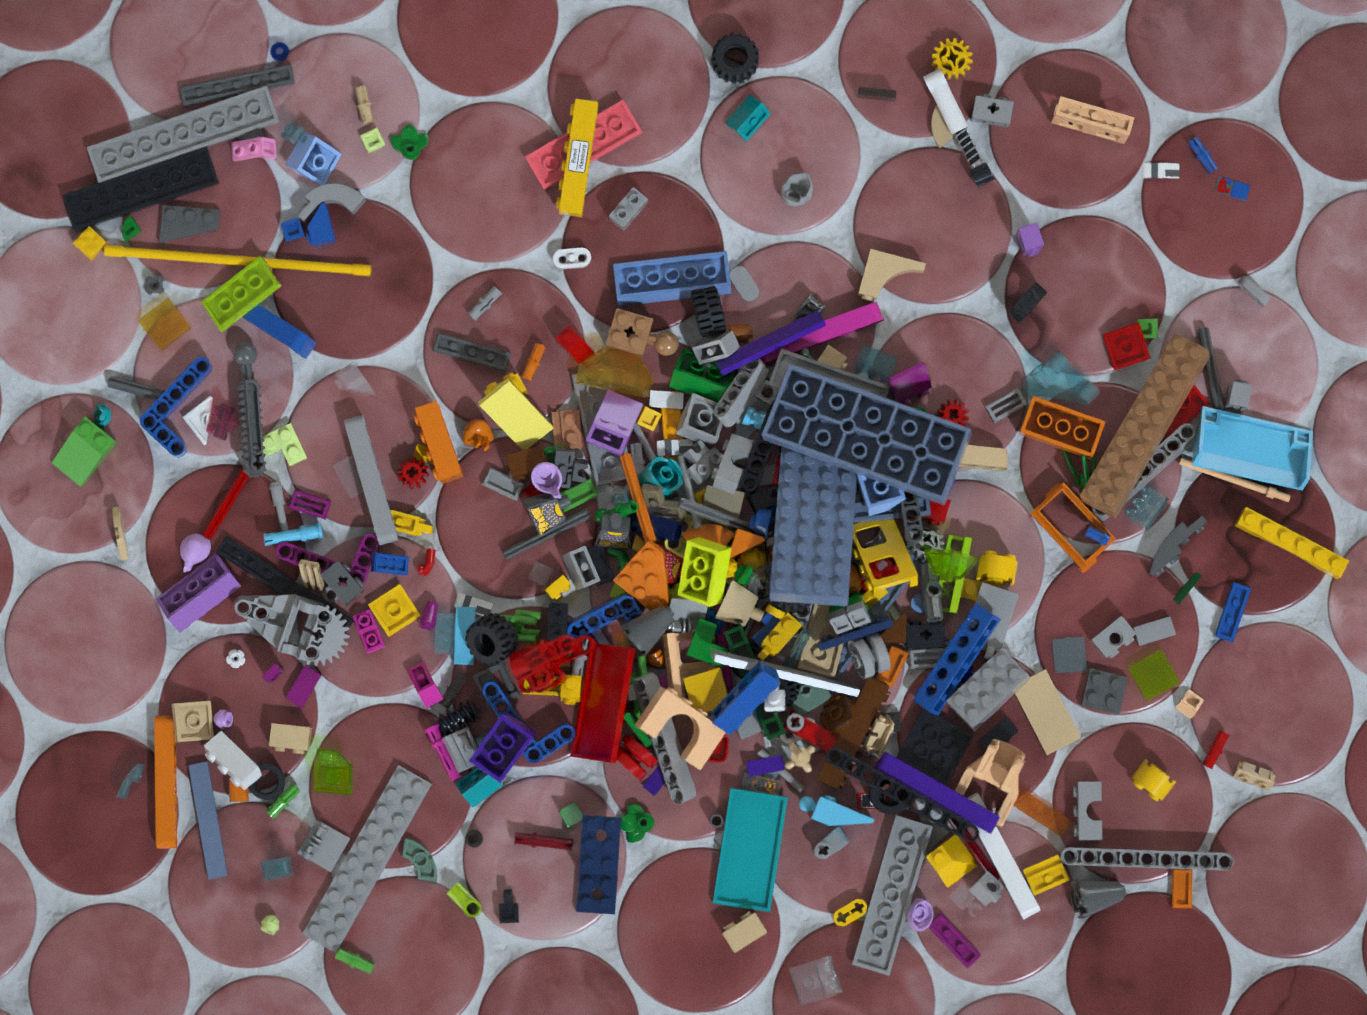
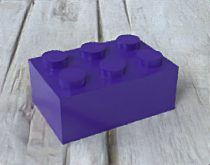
(502, 746)

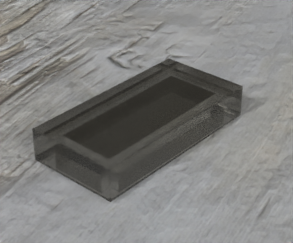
(876, 94)

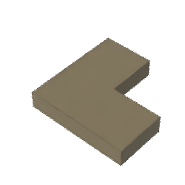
(659, 506)

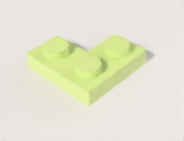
(287, 441)

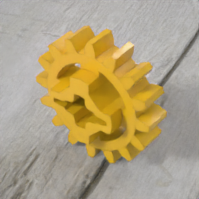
(960, 56)

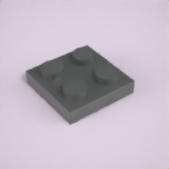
(1104, 691)

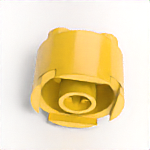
(997, 569)
(1153, 780)

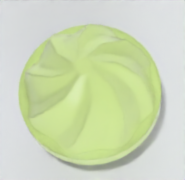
(270, 924)

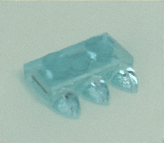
(876, 362)
(1147, 508)

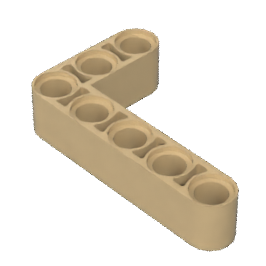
(985, 458)

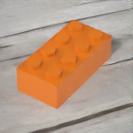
(1061, 427)
(438, 440)

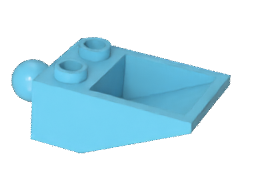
(831, 813)

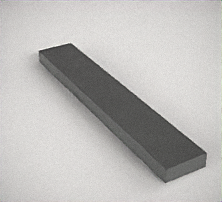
(236, 85)

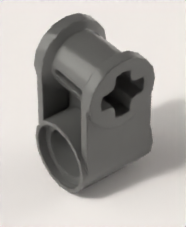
(809, 306)

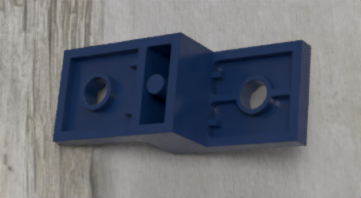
(598, 864)

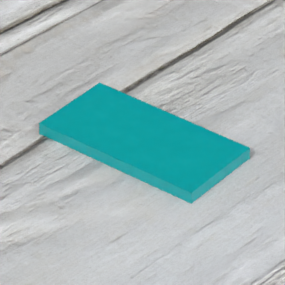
(750, 850)

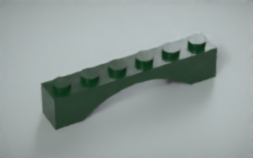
(740, 646)

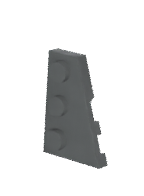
(186, 221)

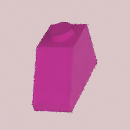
(424, 684)

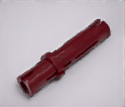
(543, 841)

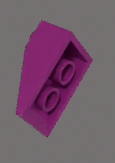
(910, 384)

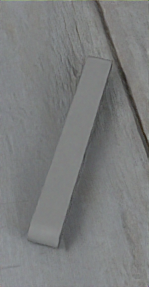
(1155, 862)

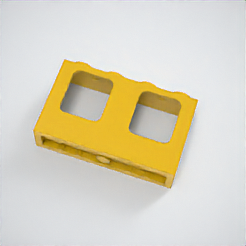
(893, 547)

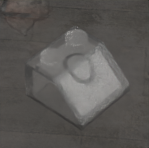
(815, 980)

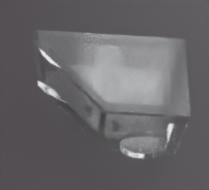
(353, 381)

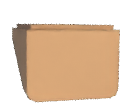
(1189, 704)

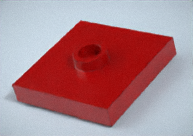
(1127, 346)

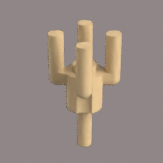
(800, 757)

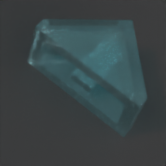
(277, 868)

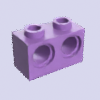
(1030, 240)

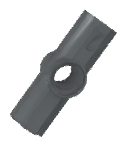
(931, 602)

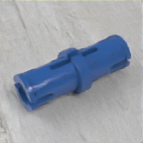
(1203, 155)

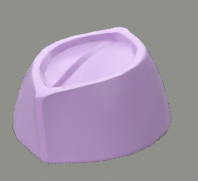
(920, 915)

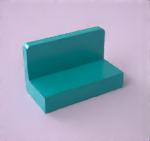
(748, 117)
(477, 786)

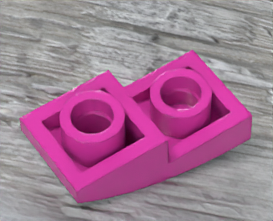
(368, 631)

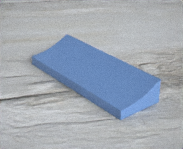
(670, 278)

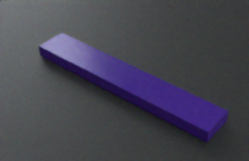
(771, 342)

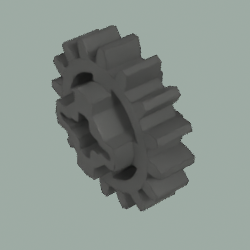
(930, 540)

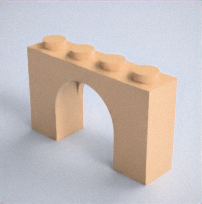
(667, 704)

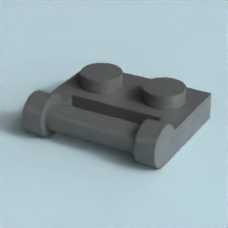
(486, 675)

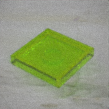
(1153, 675)

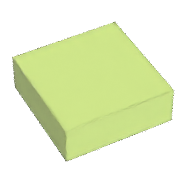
(372, 140)

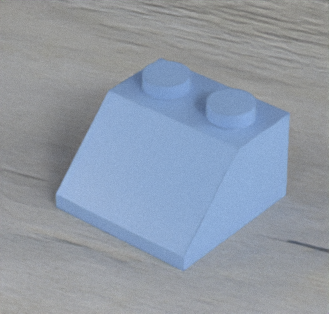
(313, 159)
(878, 496)

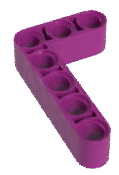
(356, 568)

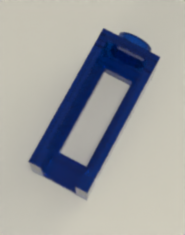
(663, 527)

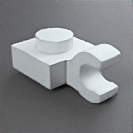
(775, 700)

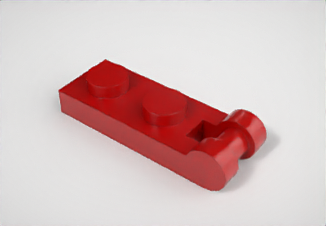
(813, 733)

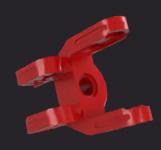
(543, 661)

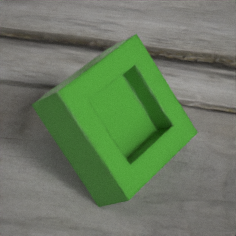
(1149, 327)

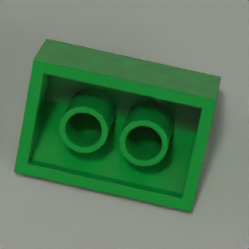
(700, 378)

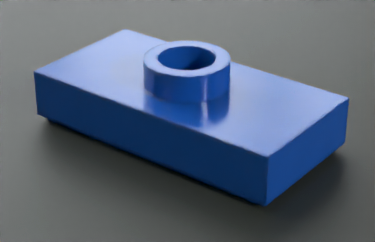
(389, 564)

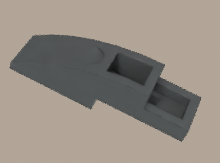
(1169, 549)

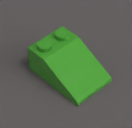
(84, 451)

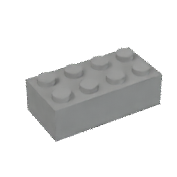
(988, 689)

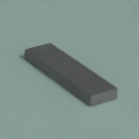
(472, 352)

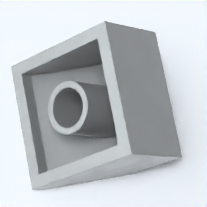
(699, 421)

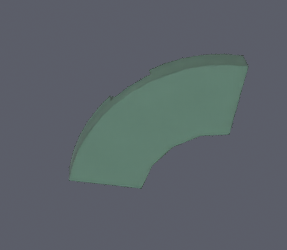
(421, 859)

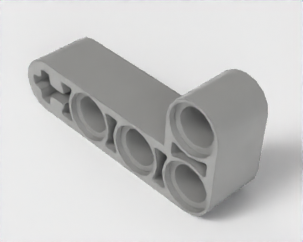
(740, 392)

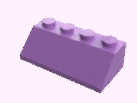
(198, 592)

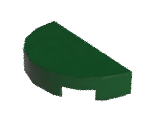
(1186, 588)

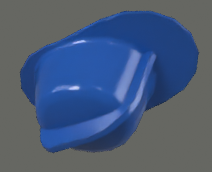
(763, 521)

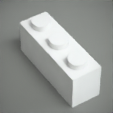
(232, 761)

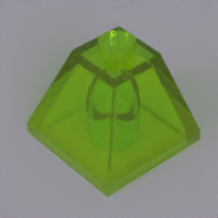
(949, 563)
(332, 773)

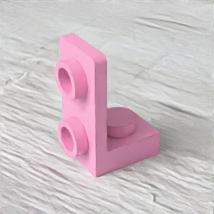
(254, 148)

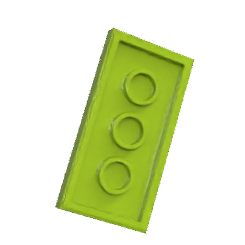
(241, 293)

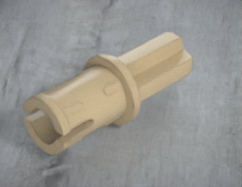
(364, 105)

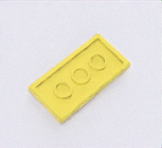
(515, 414)

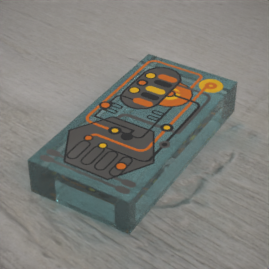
(760, 784)

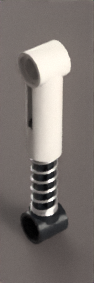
(957, 125)

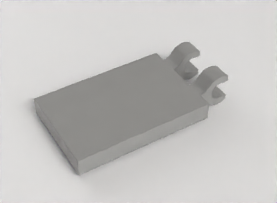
(1002, 604)

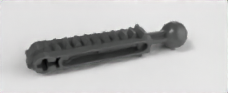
(249, 410)

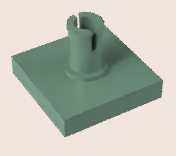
(808, 697)

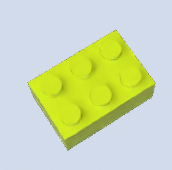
(704, 571)

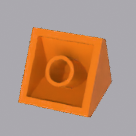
(744, 541)

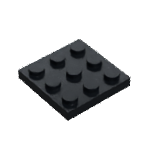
(935, 746)

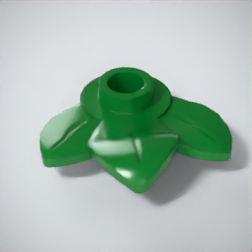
(409, 139)
(633, 823)

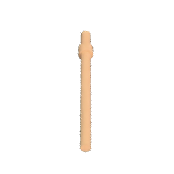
(1271, 492)

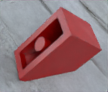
(574, 345)

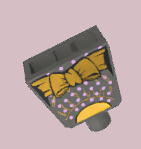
(545, 511)
(615, 532)

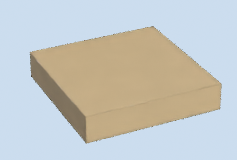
(192, 721)

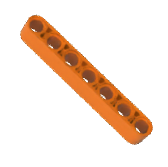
(165, 782)

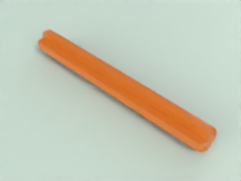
(637, 496)

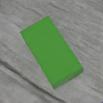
(580, 494)

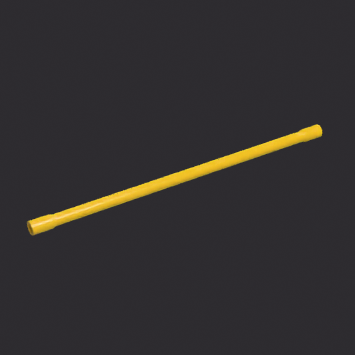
(120, 251)

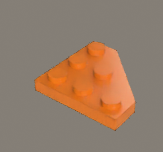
(646, 577)

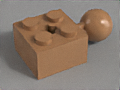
(665, 343)

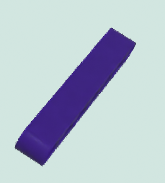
(937, 792)

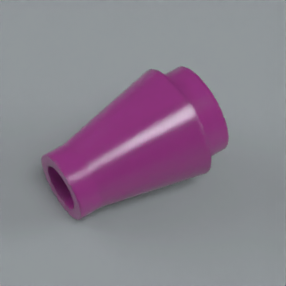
(428, 617)

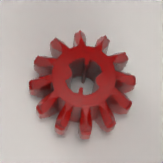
(956, 408)
(408, 468)

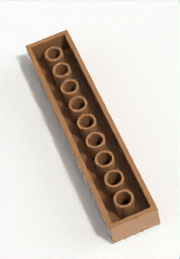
(1145, 425)

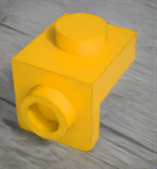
(571, 689)

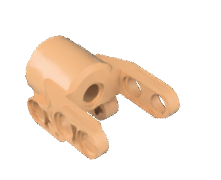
(999, 767)

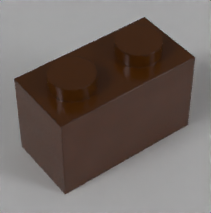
(522, 462)

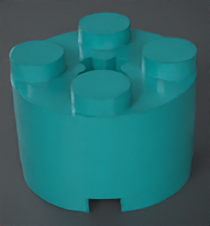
(662, 473)

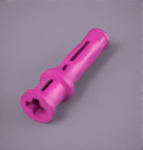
(435, 736)

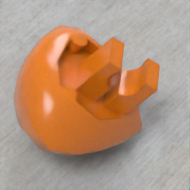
(477, 433)

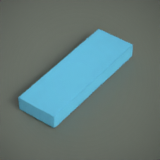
(464, 618)

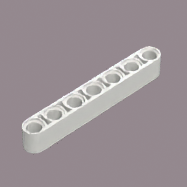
(1007, 868)

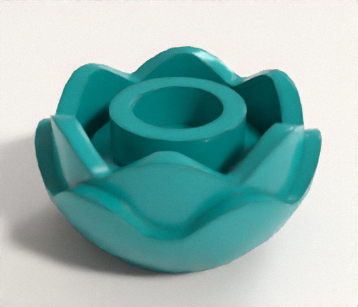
(102, 415)

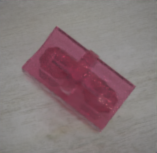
(224, 421)

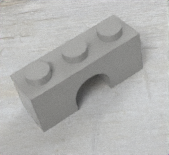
(736, 452)
(1086, 793)

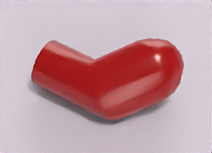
(429, 562)

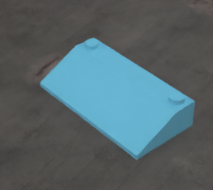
(1253, 448)

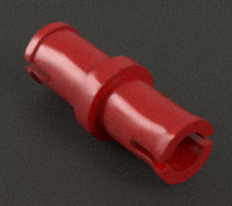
(1215, 749)

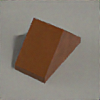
(896, 633)

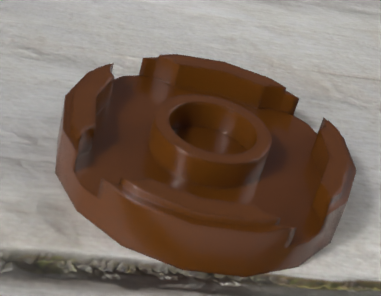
(838, 714)

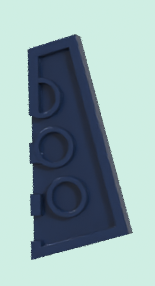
(877, 625)

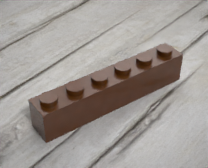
(851, 740)

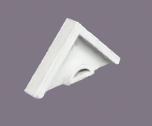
(199, 419)

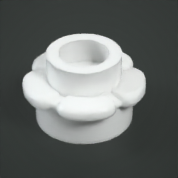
(235, 663)

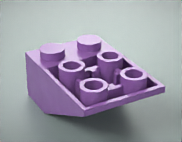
(614, 423)

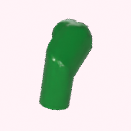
(620, 555)

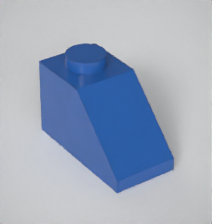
(321, 228)

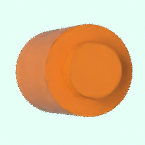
(237, 794)

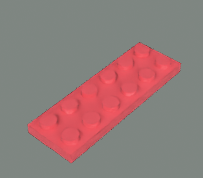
(612, 129)

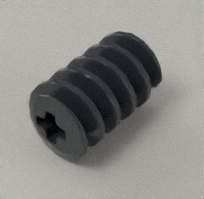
(457, 717)

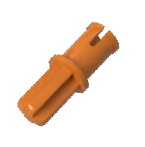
(533, 361)

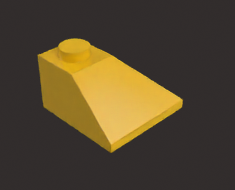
(951, 860)

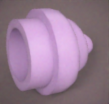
(223, 719)

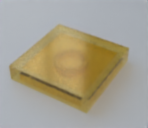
(164, 324)

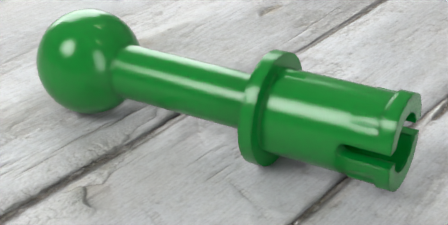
(621, 508)

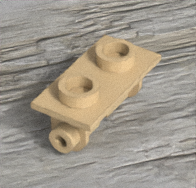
(883, 727)
(1263, 779)

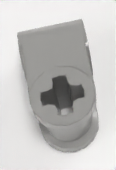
(833, 841)

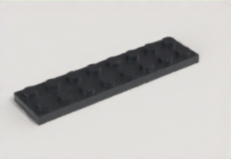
(140, 189)

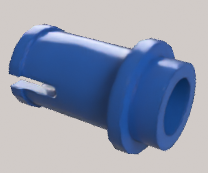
(1098, 536)

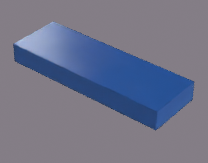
(1232, 612)

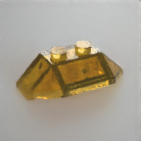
(616, 372)

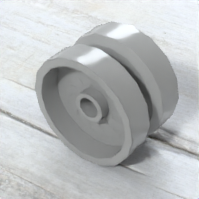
(869, 655)

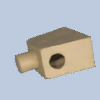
(739, 606)

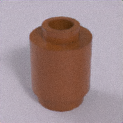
(741, 331)

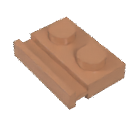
(567, 429)

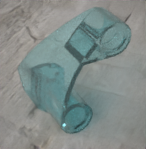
(1060, 381)

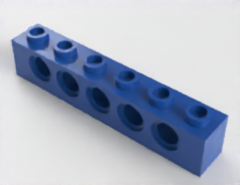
(966, 655)

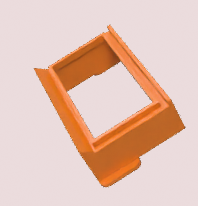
(1058, 538)

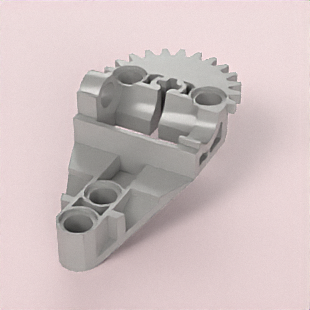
(279, 621)

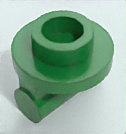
(743, 574)

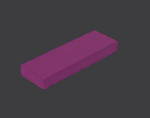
(954, 940)

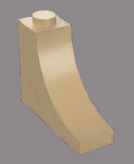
(882, 268)

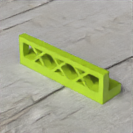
(956, 593)

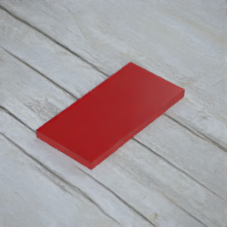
(602, 703)

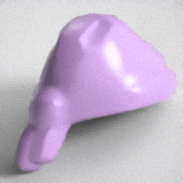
(547, 478)
(194, 550)

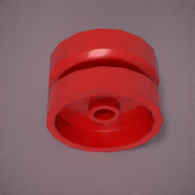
(634, 756)

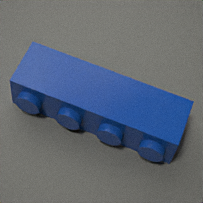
(745, 697)

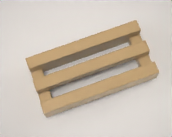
(308, 574)

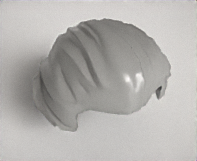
(797, 189)

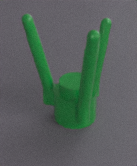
(1083, 478)

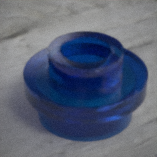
(279, 57)

